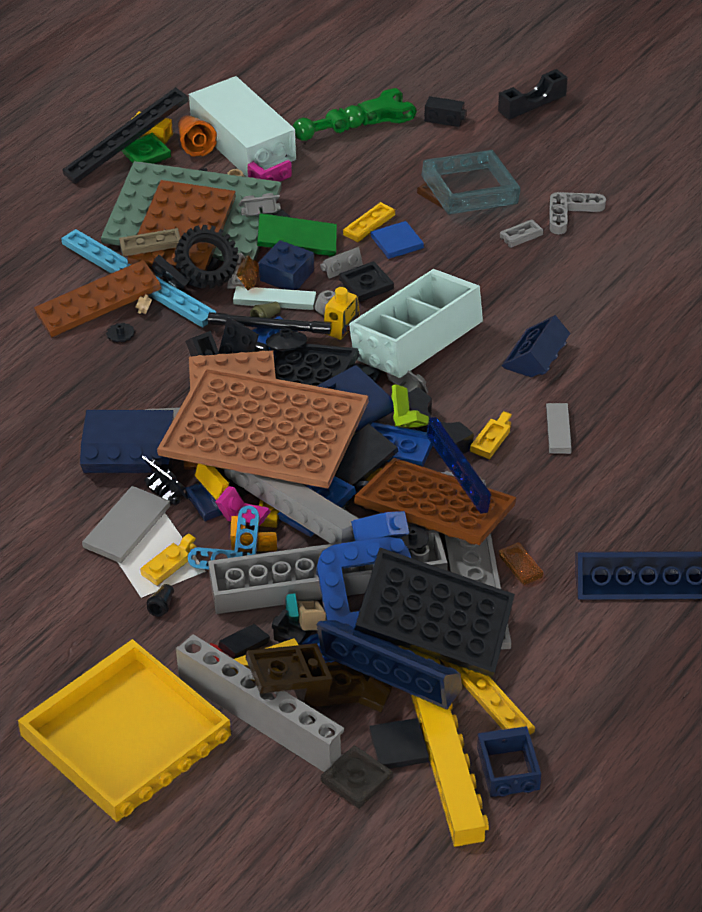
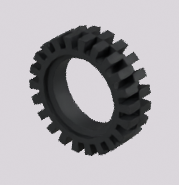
(217, 239)

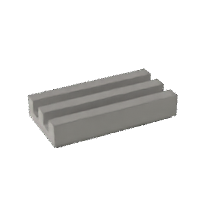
(521, 233)

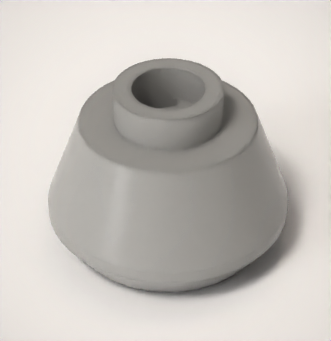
(322, 300)

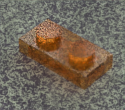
(248, 272)

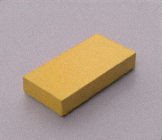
(211, 479)

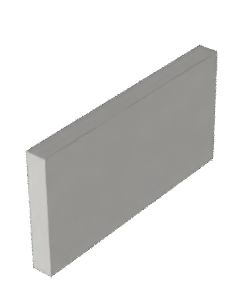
(126, 524)

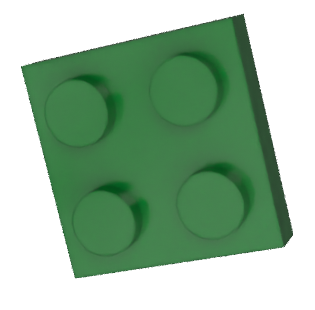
(147, 150)

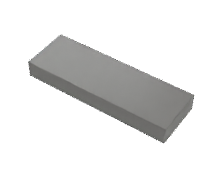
(558, 428)

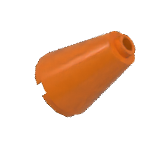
(196, 136)

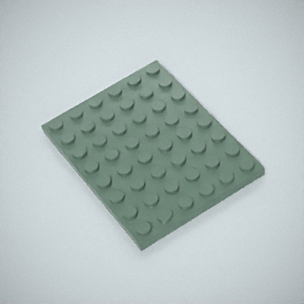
(144, 181)

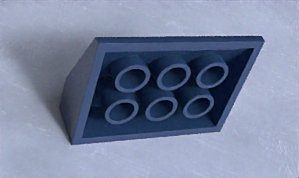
(119, 438)

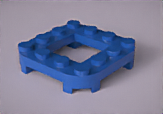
(347, 556)

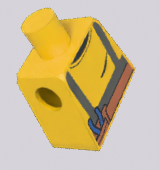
(341, 311)

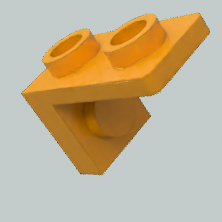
(266, 540)

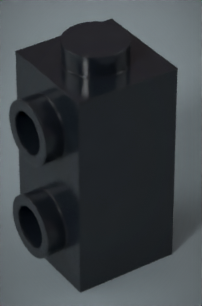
(444, 111)

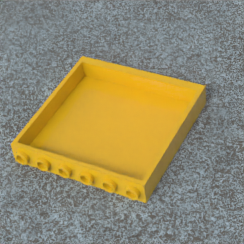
(124, 729)

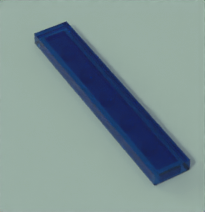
(458, 465)

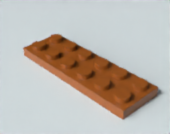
(97, 298)

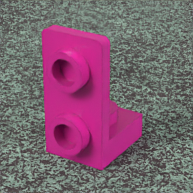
(276, 173)
(231, 503)

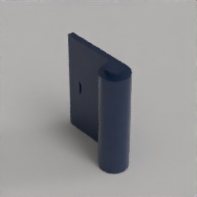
(356, 381)

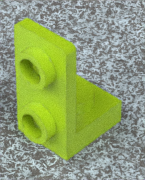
(402, 416)

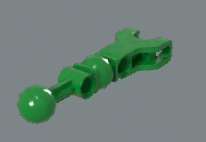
(368, 112)

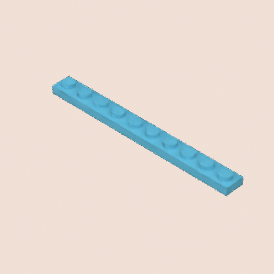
(112, 262)

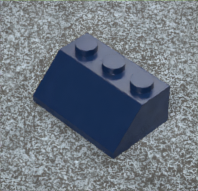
(537, 348)

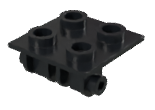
(237, 338)
(164, 483)

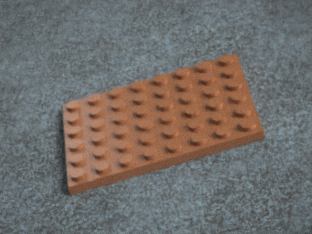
(264, 426)

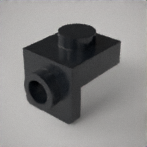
(287, 629)

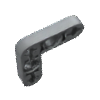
(589, 203)

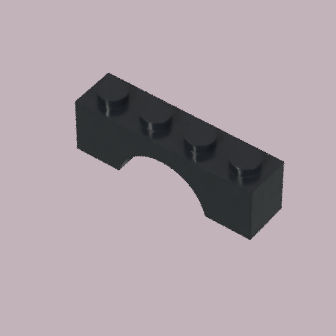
(550, 88)
(458, 432)

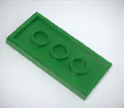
(306, 234)

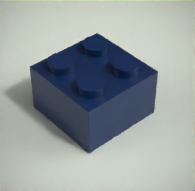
(286, 266)

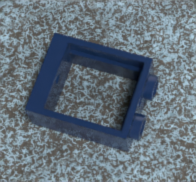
(514, 740)

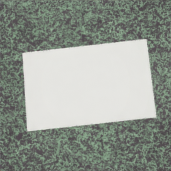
(153, 543)

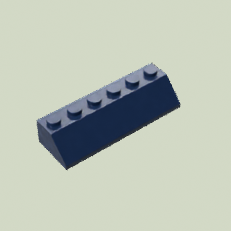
(638, 574)
(389, 663)

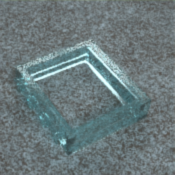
(474, 199)

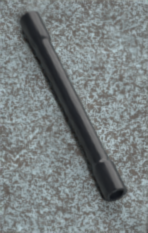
(314, 326)

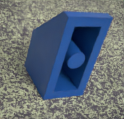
(381, 525)

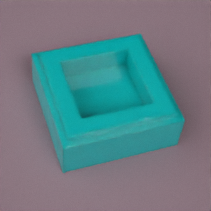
(291, 606)

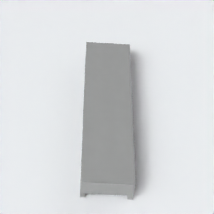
(262, 711)

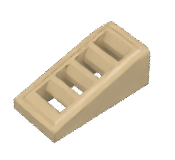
(310, 614)

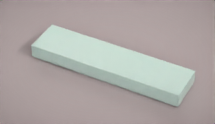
(285, 298)

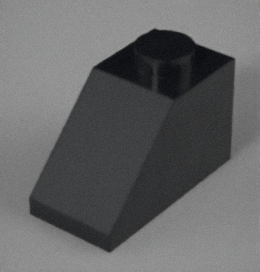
(202, 345)

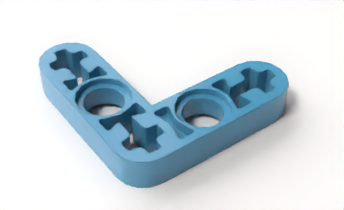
(231, 553)

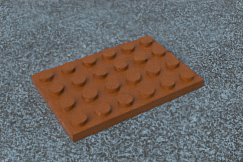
(184, 208)
(433, 501)

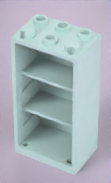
(244, 125)
(416, 322)

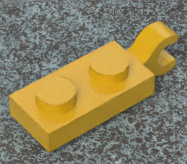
(492, 436)
(168, 560)

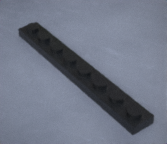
(125, 135)

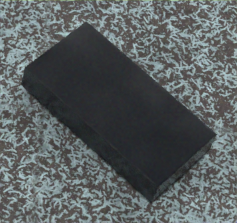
(244, 640)

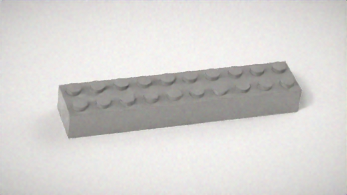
(268, 577)

